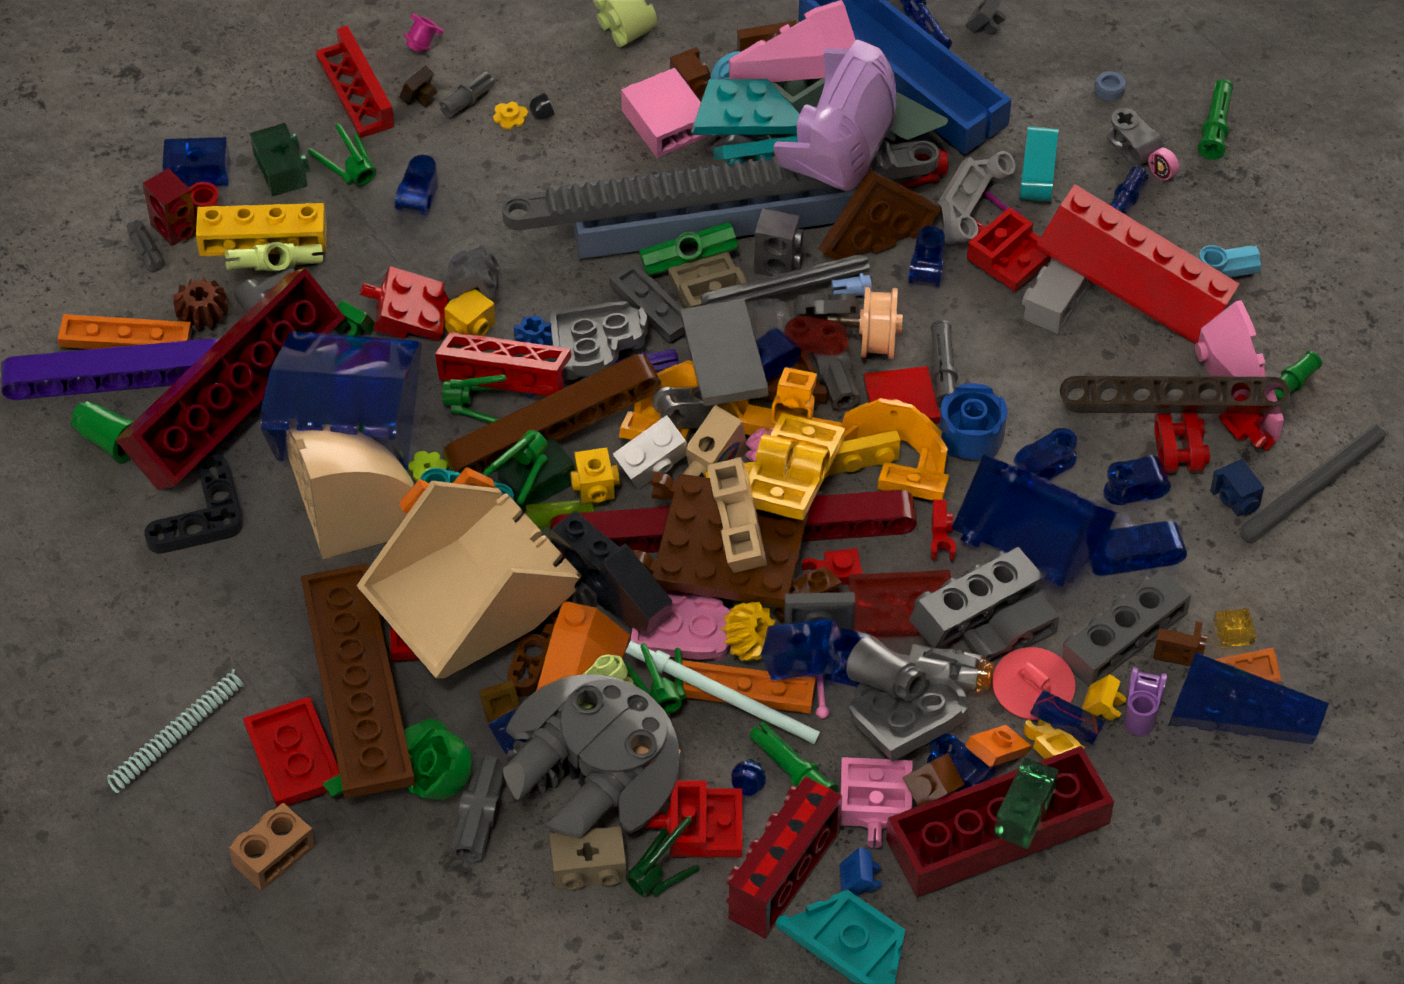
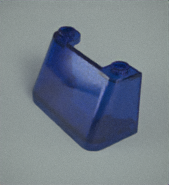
(1028, 512)

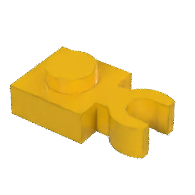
(1049, 740)

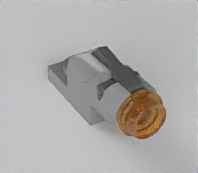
(962, 668)

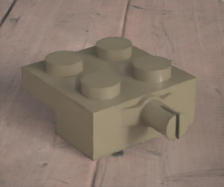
(704, 276)

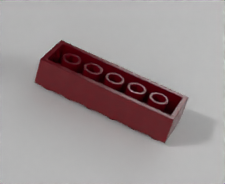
(956, 832)

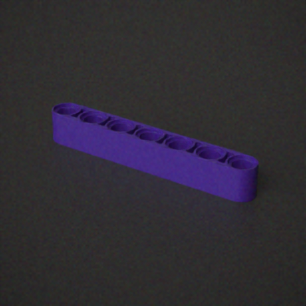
(99, 369)

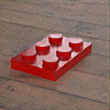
(292, 751)

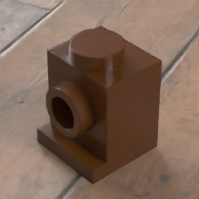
(692, 70)

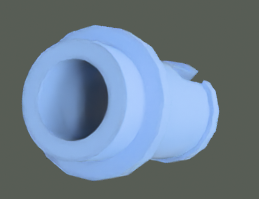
(853, 285)

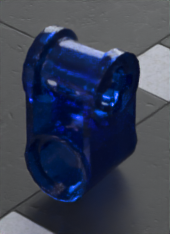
(418, 185)
(928, 256)
(777, 352)
(1049, 455)
(1138, 478)
(968, 765)

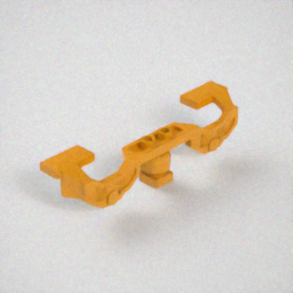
(796, 399)

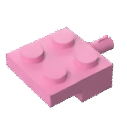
(873, 793)

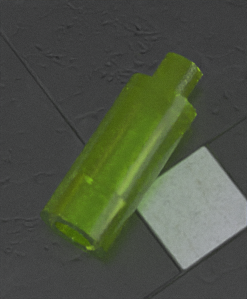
(544, 512)

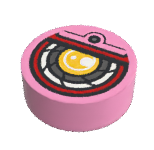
(1163, 164)

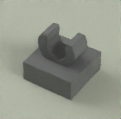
(985, 15)

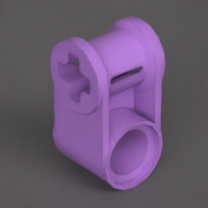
(1143, 701)

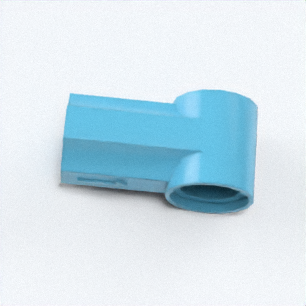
(1232, 261)

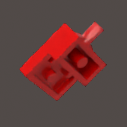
(1007, 249)
(408, 304)
(714, 823)

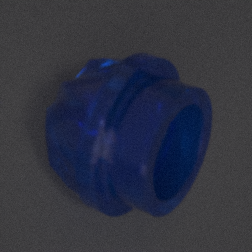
(749, 777)

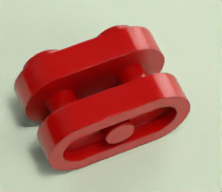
(1191, 432)

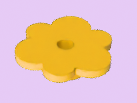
(510, 115)

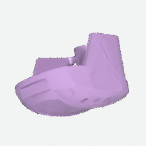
(849, 121)

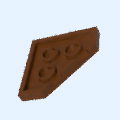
(877, 218)

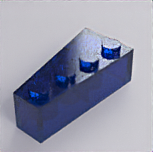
(1244, 703)

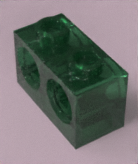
(1026, 802)

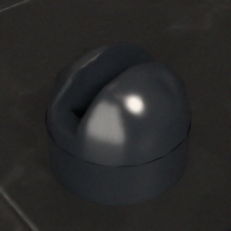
(541, 107)

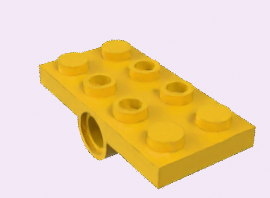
(793, 464)

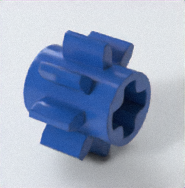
(533, 331)

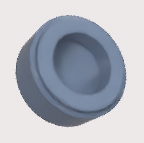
(1110, 86)

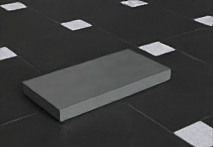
(724, 352)

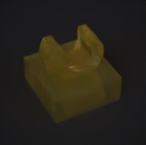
(1234, 627)

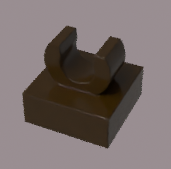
(419, 87)

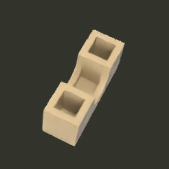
(738, 515)

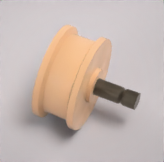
(876, 322)

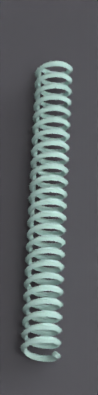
(227, 689)

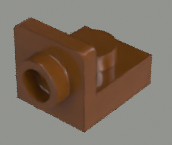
(1179, 647)

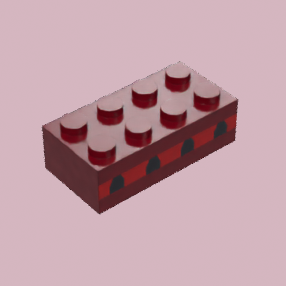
(784, 856)

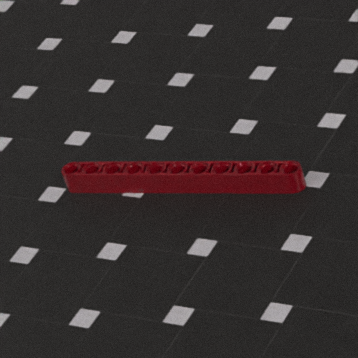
(828, 519)

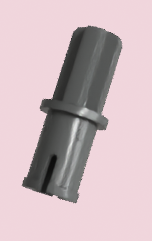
(466, 95)

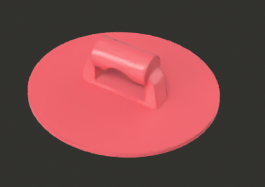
(1025, 674)

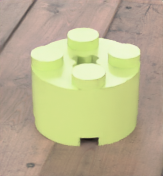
(626, 19)

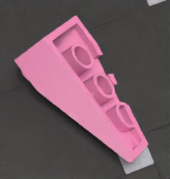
(798, 49)

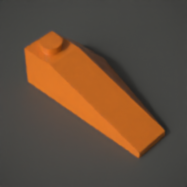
(579, 640)

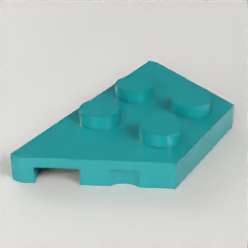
(744, 108)
(849, 937)

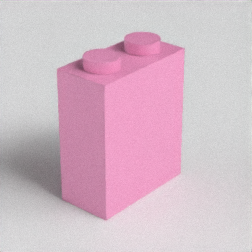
(662, 111)

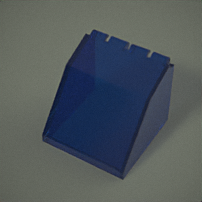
(343, 383)

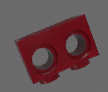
(170, 207)

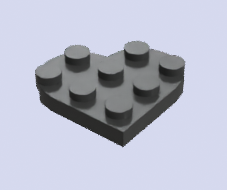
(597, 335)
(904, 725)

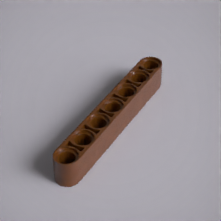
(557, 413)

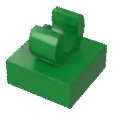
(355, 319)

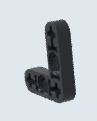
(215, 512)

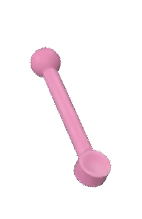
(822, 711)

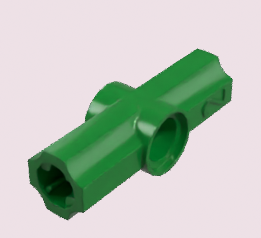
(708, 243)

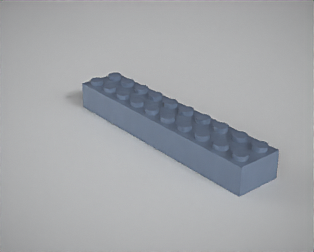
(649, 229)

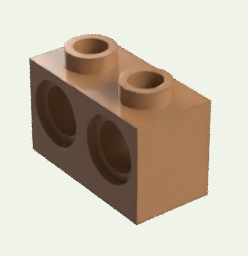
(277, 851)

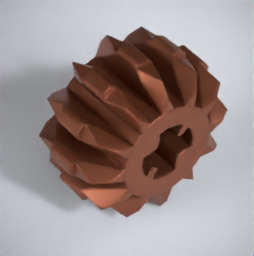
(201, 303)

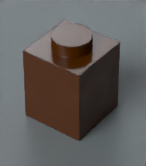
(933, 780)

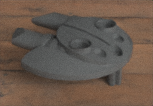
(599, 745)

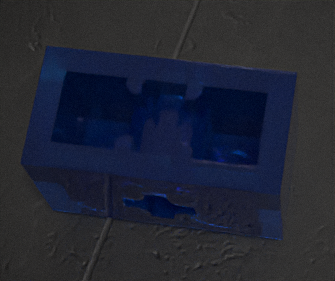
(198, 160)
(802, 649)

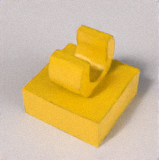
(1102, 696)

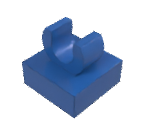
(858, 872)

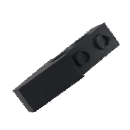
(612, 573)

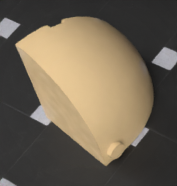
(347, 488)

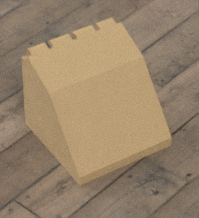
(466, 576)

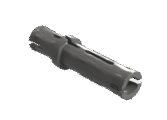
(944, 373)

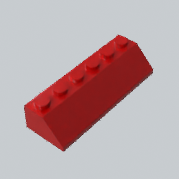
(1136, 264)

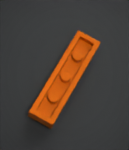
(109, 332)
(779, 694)

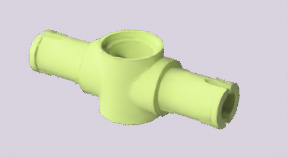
(258, 256)

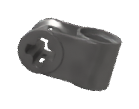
(1133, 136)
(686, 408)

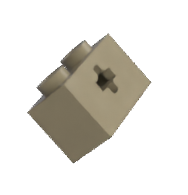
(588, 860)

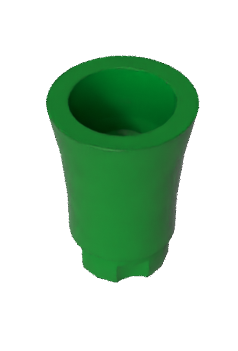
(101, 428)

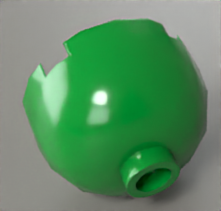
(439, 764)

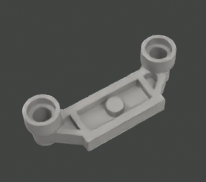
(965, 192)

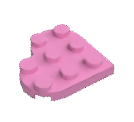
(692, 627)

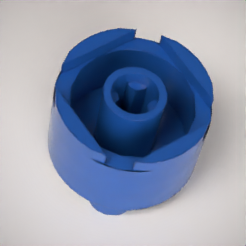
(973, 421)

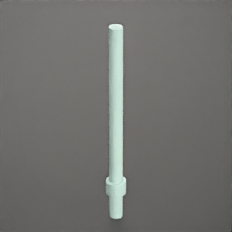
(725, 693)

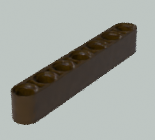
(1190, 402)

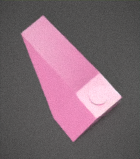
(1229, 351)

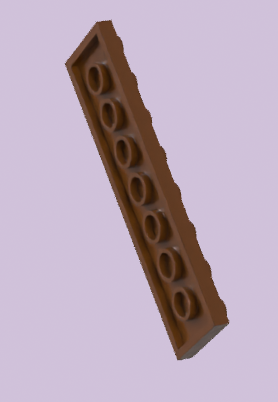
(357, 683)

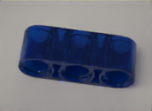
(1139, 549)

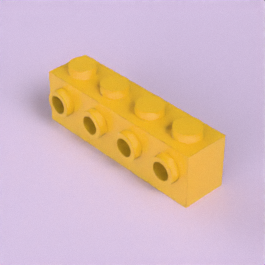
(251, 225)

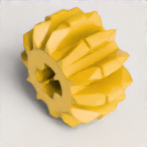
(747, 629)

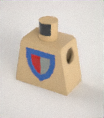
(716, 440)

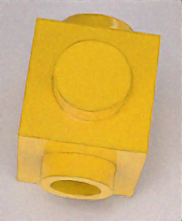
(470, 314)

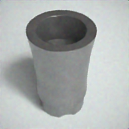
(884, 669)

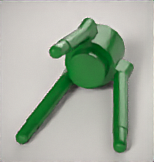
(358, 166)
(459, 392)
(526, 450)
(662, 690)

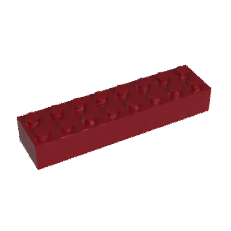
(225, 381)

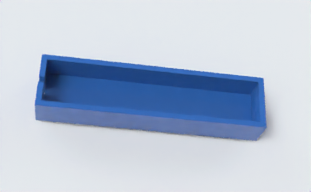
(928, 72)

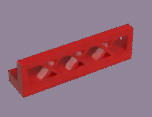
(363, 77)
(522, 373)

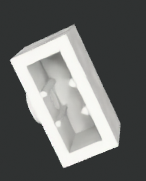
(652, 451)

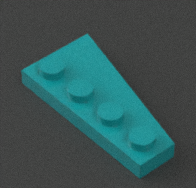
(759, 149)

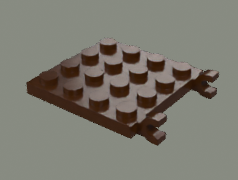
(694, 552)

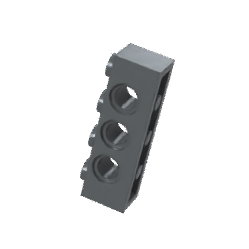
(975, 597)
(1168, 605)

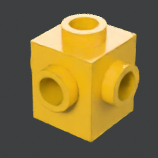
(594, 475)

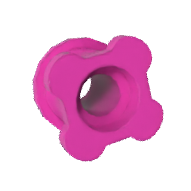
(421, 33)

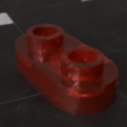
(814, 335)

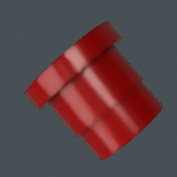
(204, 195)

